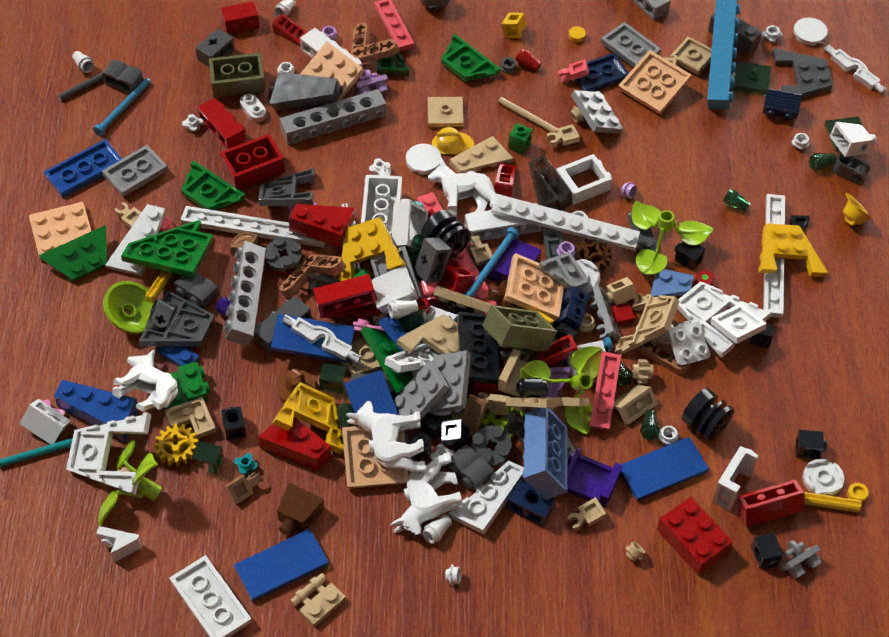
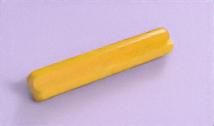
(158, 286)
(832, 502)

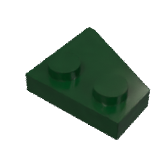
(393, 65)

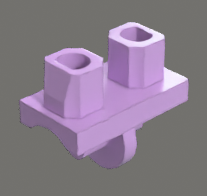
(371, 82)

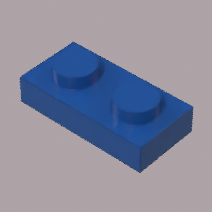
(393, 329)
(178, 355)

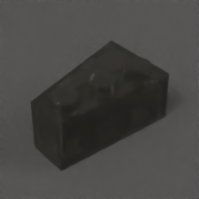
(548, 185)

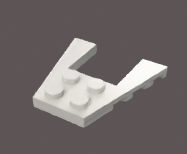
(705, 302)
(92, 446)

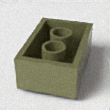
(237, 75)
(519, 328)

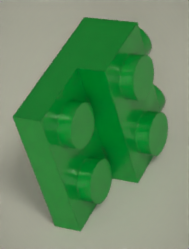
(189, 384)

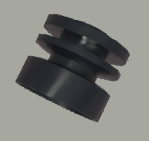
(449, 229)
(708, 415)

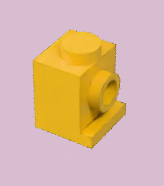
(514, 25)

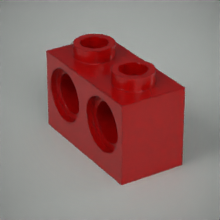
(457, 277)

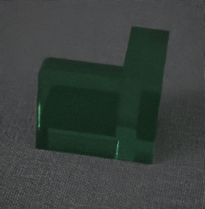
(332, 378)
(209, 454)

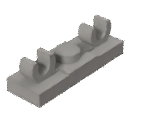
(604, 313)

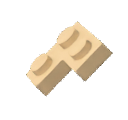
(194, 413)

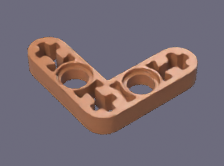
(364, 51)
(312, 264)
(669, 363)

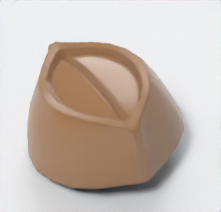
(239, 240)

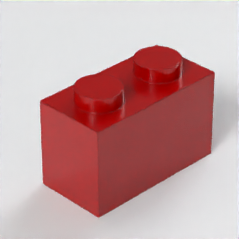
(240, 17)

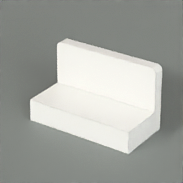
(44, 421)

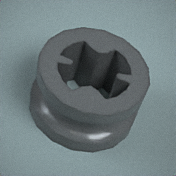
(511, 62)

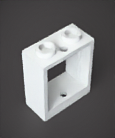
(589, 190)
(407, 222)

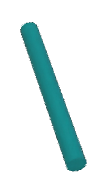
(35, 452)

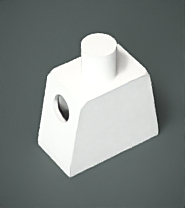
(852, 139)

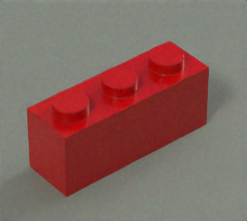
(221, 123)
(771, 503)

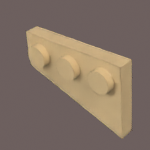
(482, 155)

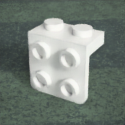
(393, 286)
(687, 342)

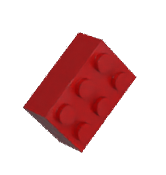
(252, 162)
(694, 535)

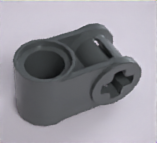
(850, 167)
(159, 315)

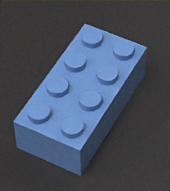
(545, 452)

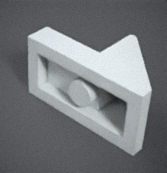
(122, 542)

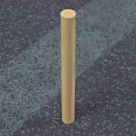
(527, 115)

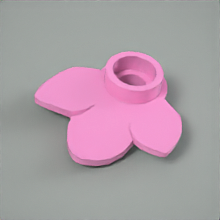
(358, 326)

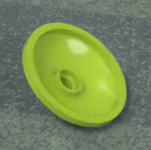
(129, 298)

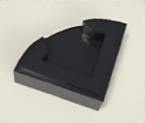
(799, 220)

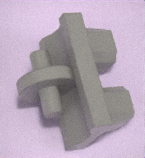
(809, 556)

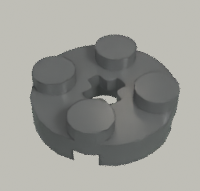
(283, 245)
(496, 435)

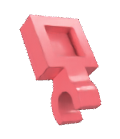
(576, 70)

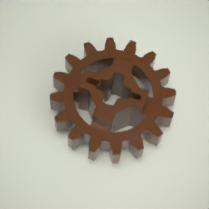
(593, 251)

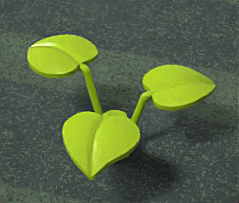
(646, 216)
(587, 363)
(145, 486)

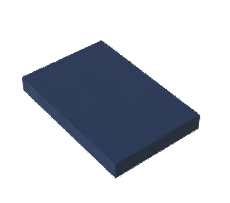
(603, 73)

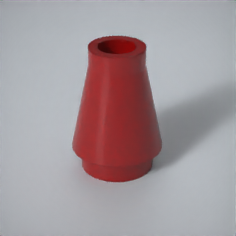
(526, 59)

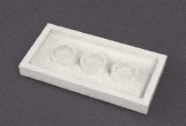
(210, 599)

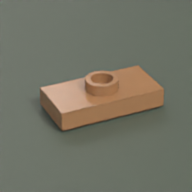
(474, 413)

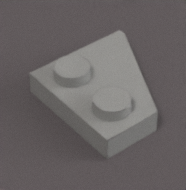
(564, 270)

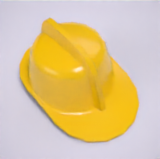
(451, 141)
(854, 211)

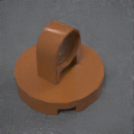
(289, 381)

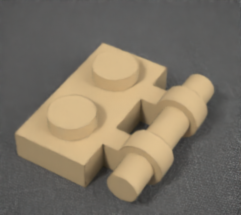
(322, 604)

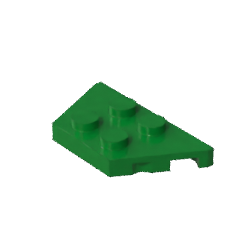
(467, 61)
(208, 189)
(79, 255)
(382, 347)

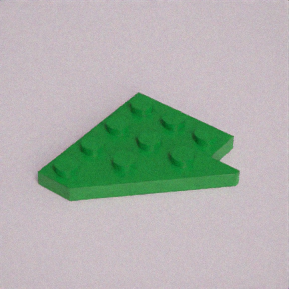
(172, 251)

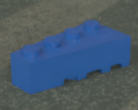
(94, 405)

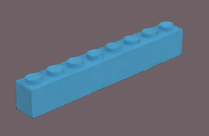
(723, 53)

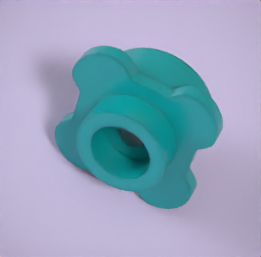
(248, 468)

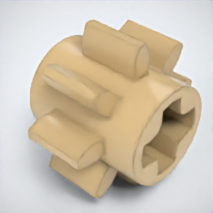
(642, 371)

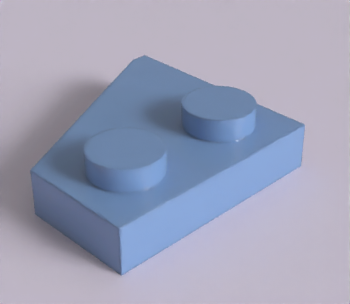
(671, 283)

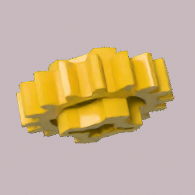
(176, 444)

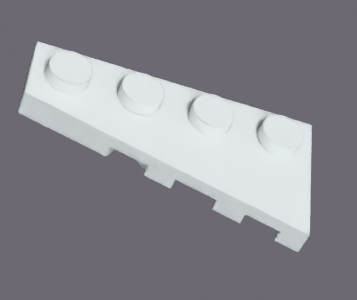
(146, 225)

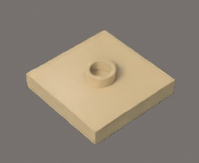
(692, 55)
(445, 112)

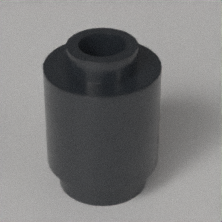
(531, 387)
(422, 456)

